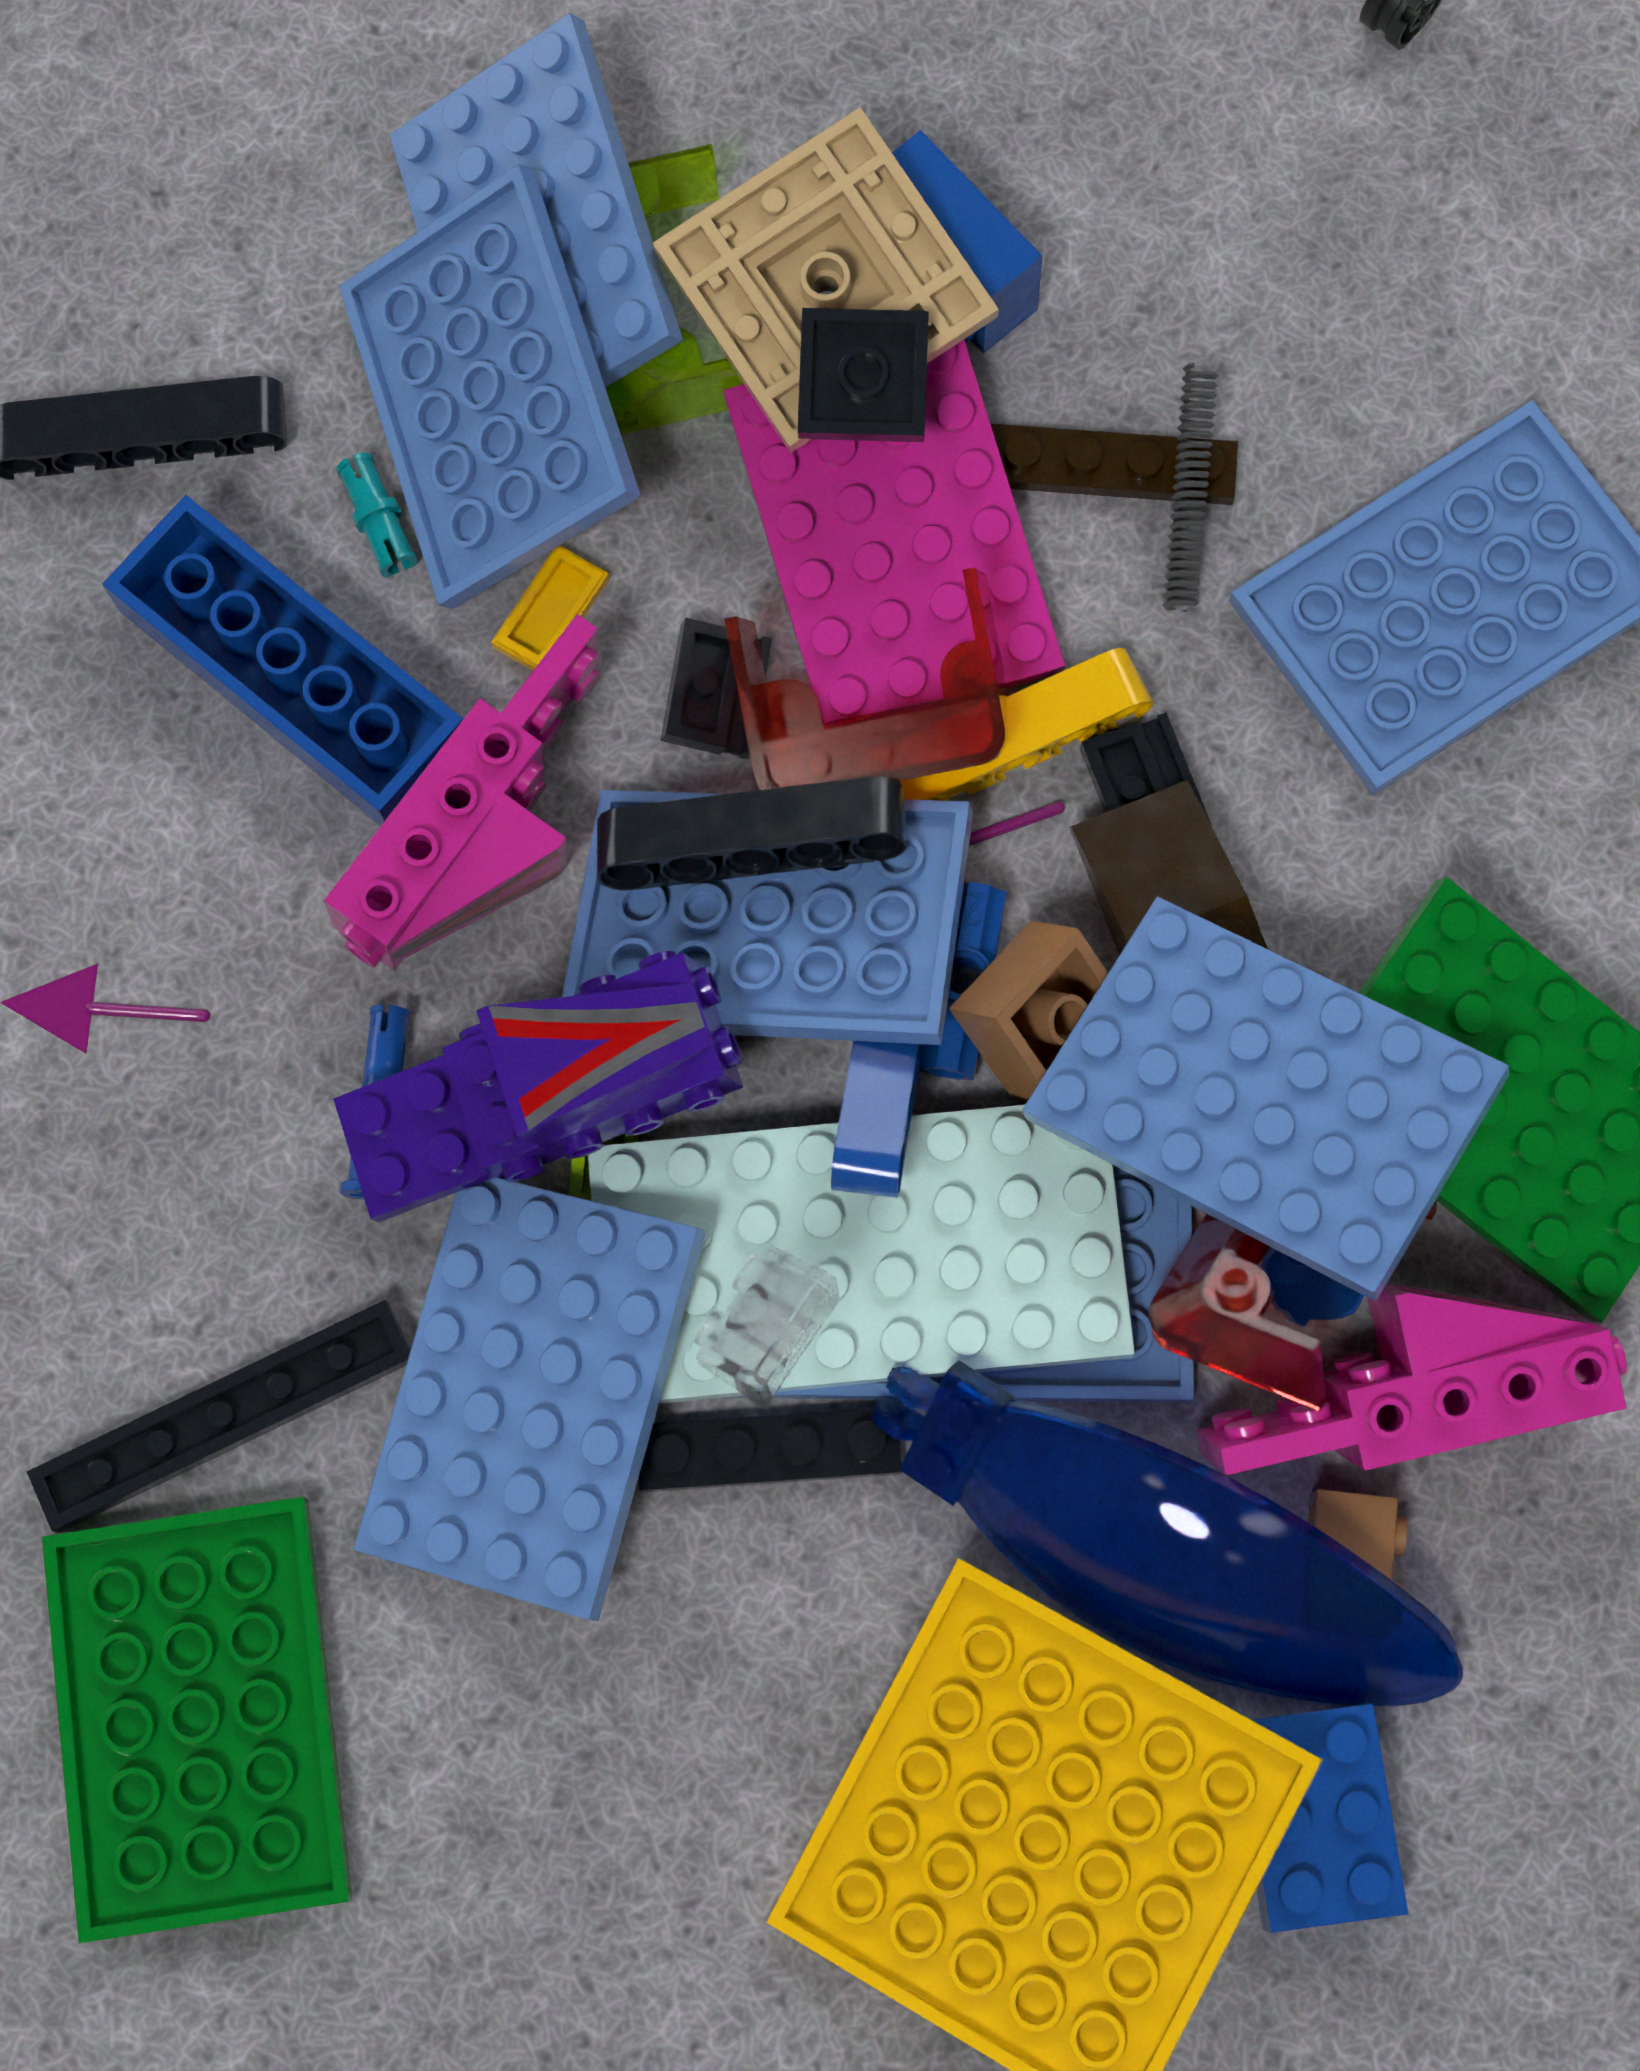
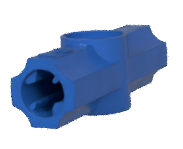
(975, 949)

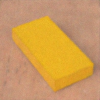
(554, 597)

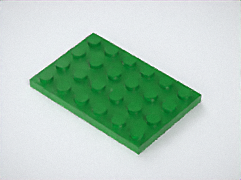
(1560, 1147)
(195, 1720)

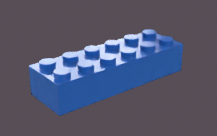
(282, 658)

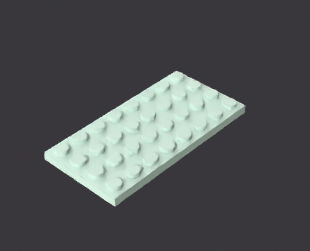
(984, 1258)

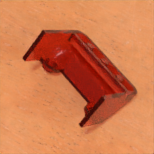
(905, 743)
(1215, 1310)

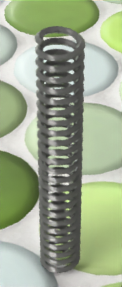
(1178, 532)

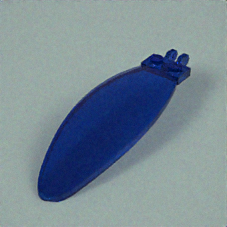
(1168, 1549)

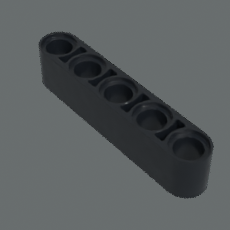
(141, 424)
(751, 833)

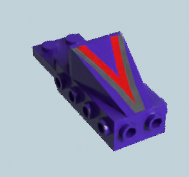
(543, 1085)

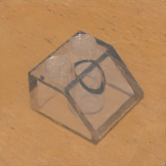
(767, 1323)

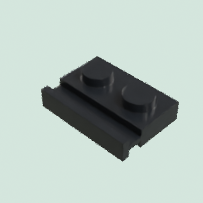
(703, 692)
(1136, 762)

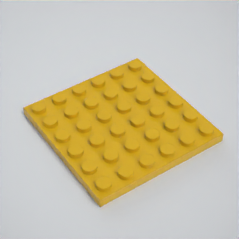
(1043, 1838)

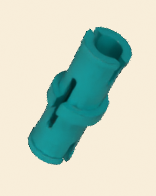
(376, 514)

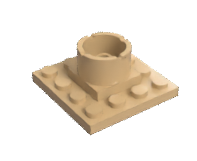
(813, 223)

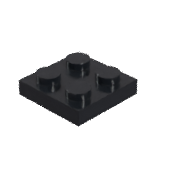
(863, 375)

